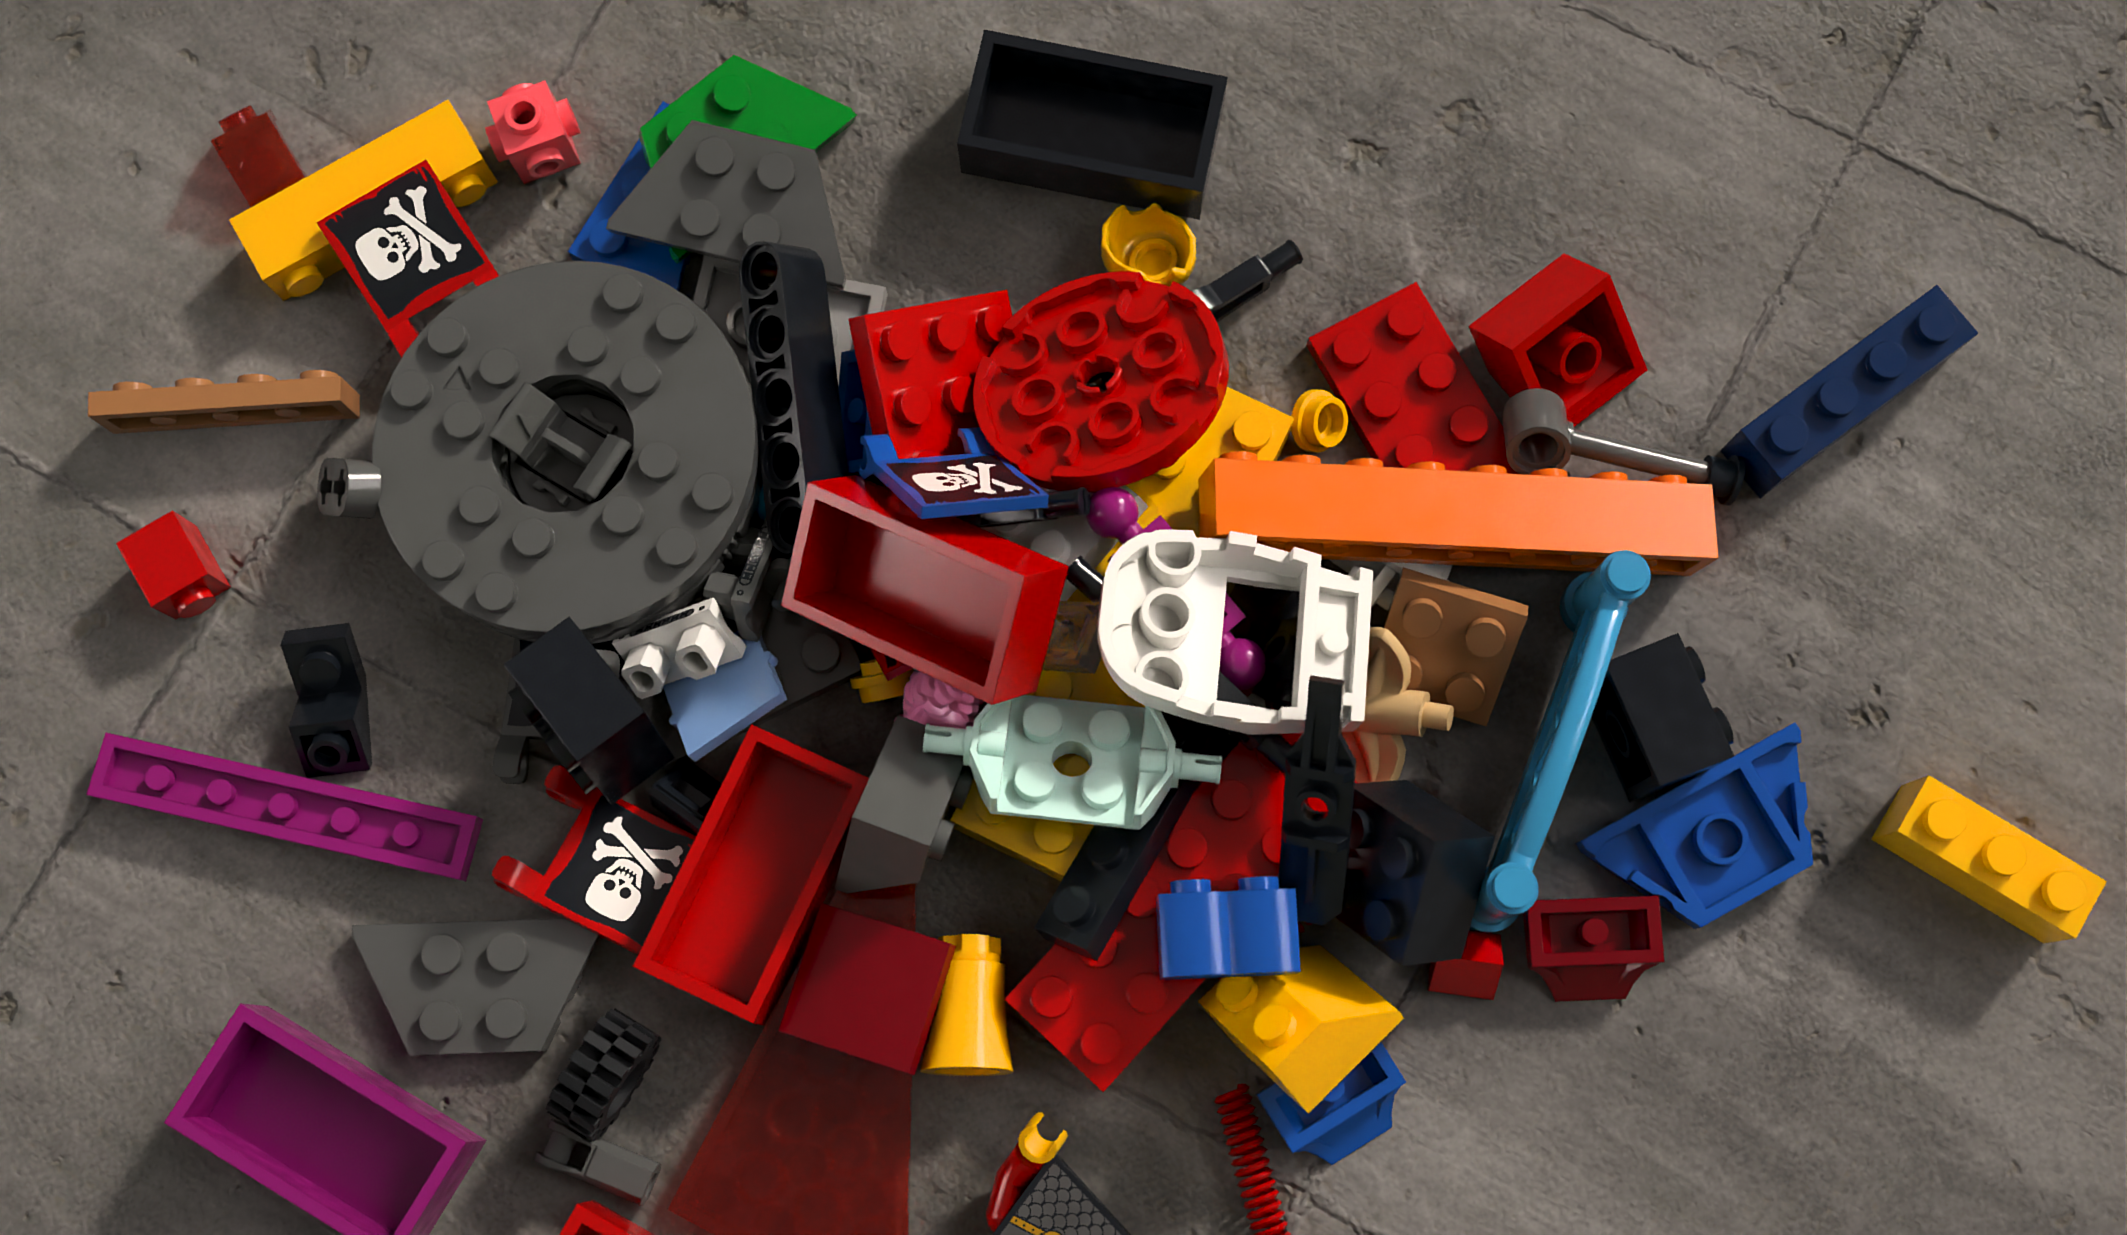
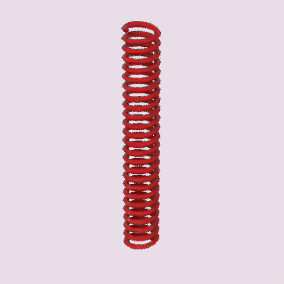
(1247, 1132)

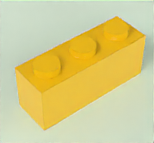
(1989, 860)

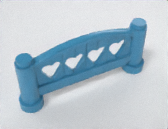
(1594, 611)

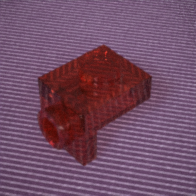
(257, 154)

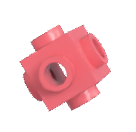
(533, 131)

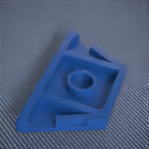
(1716, 834)

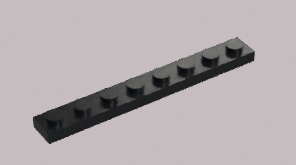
(1118, 859)

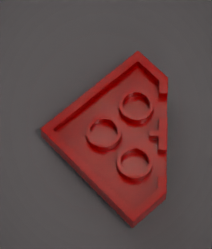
(923, 366)

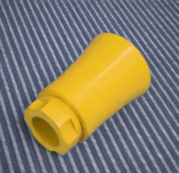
(970, 1017)

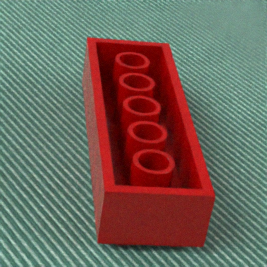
(1114, 1006)

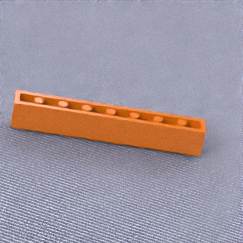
(1459, 515)

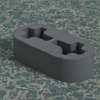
(348, 488)

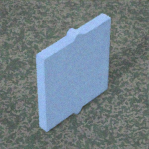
(726, 702)

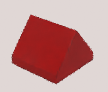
(1473, 974)

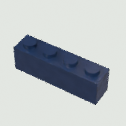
(1849, 390)

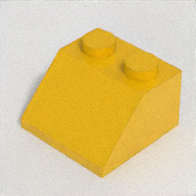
(1303, 1025)

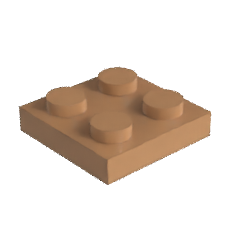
(1455, 641)

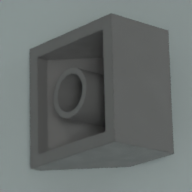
(902, 812)

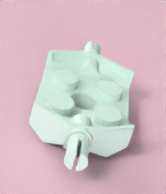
(1126, 747)

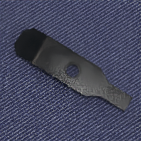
(1315, 842)

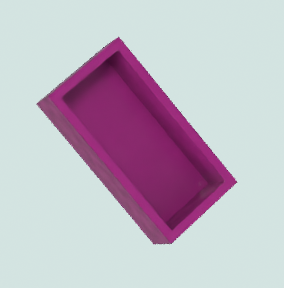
(323, 1128)

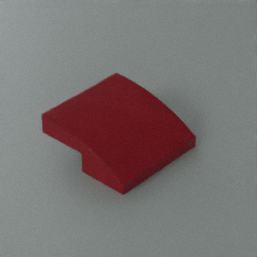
(867, 988)

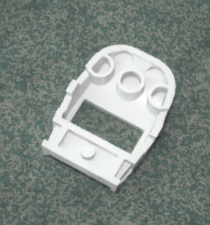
(1167, 616)

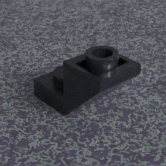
(332, 702)

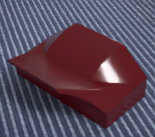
(1593, 944)

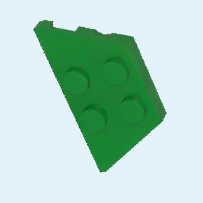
(752, 102)

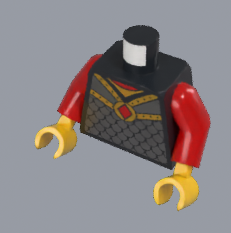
(1043, 1195)

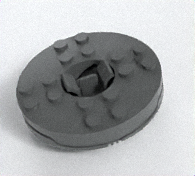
(568, 451)

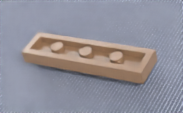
(203, 404)

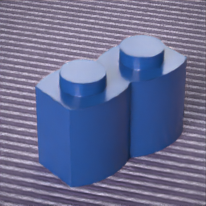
(1227, 931)

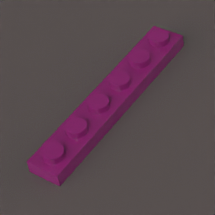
(285, 806)

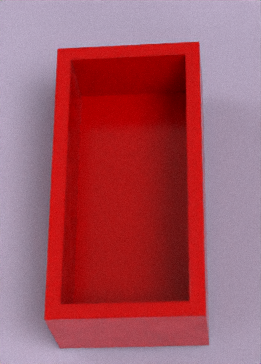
(924, 588)
(754, 877)

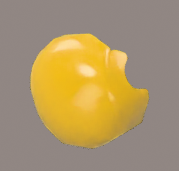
(1149, 243)

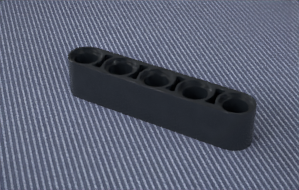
(791, 379)

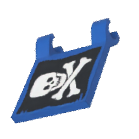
(952, 483)

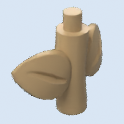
(1391, 711)

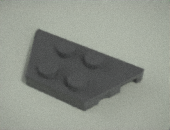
(728, 190)
(476, 981)

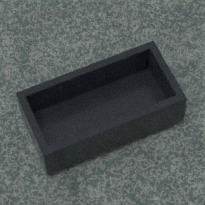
(1091, 124)

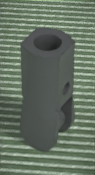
(606, 1167)

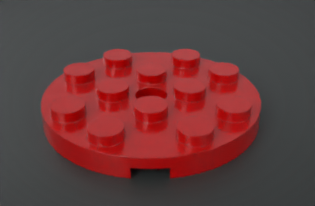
(1155, 407)

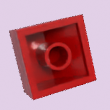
(1561, 336)

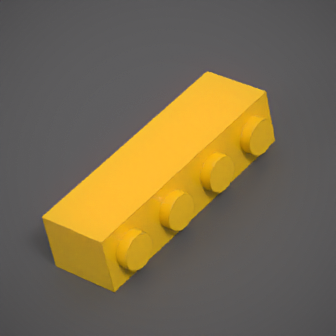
(283, 229)

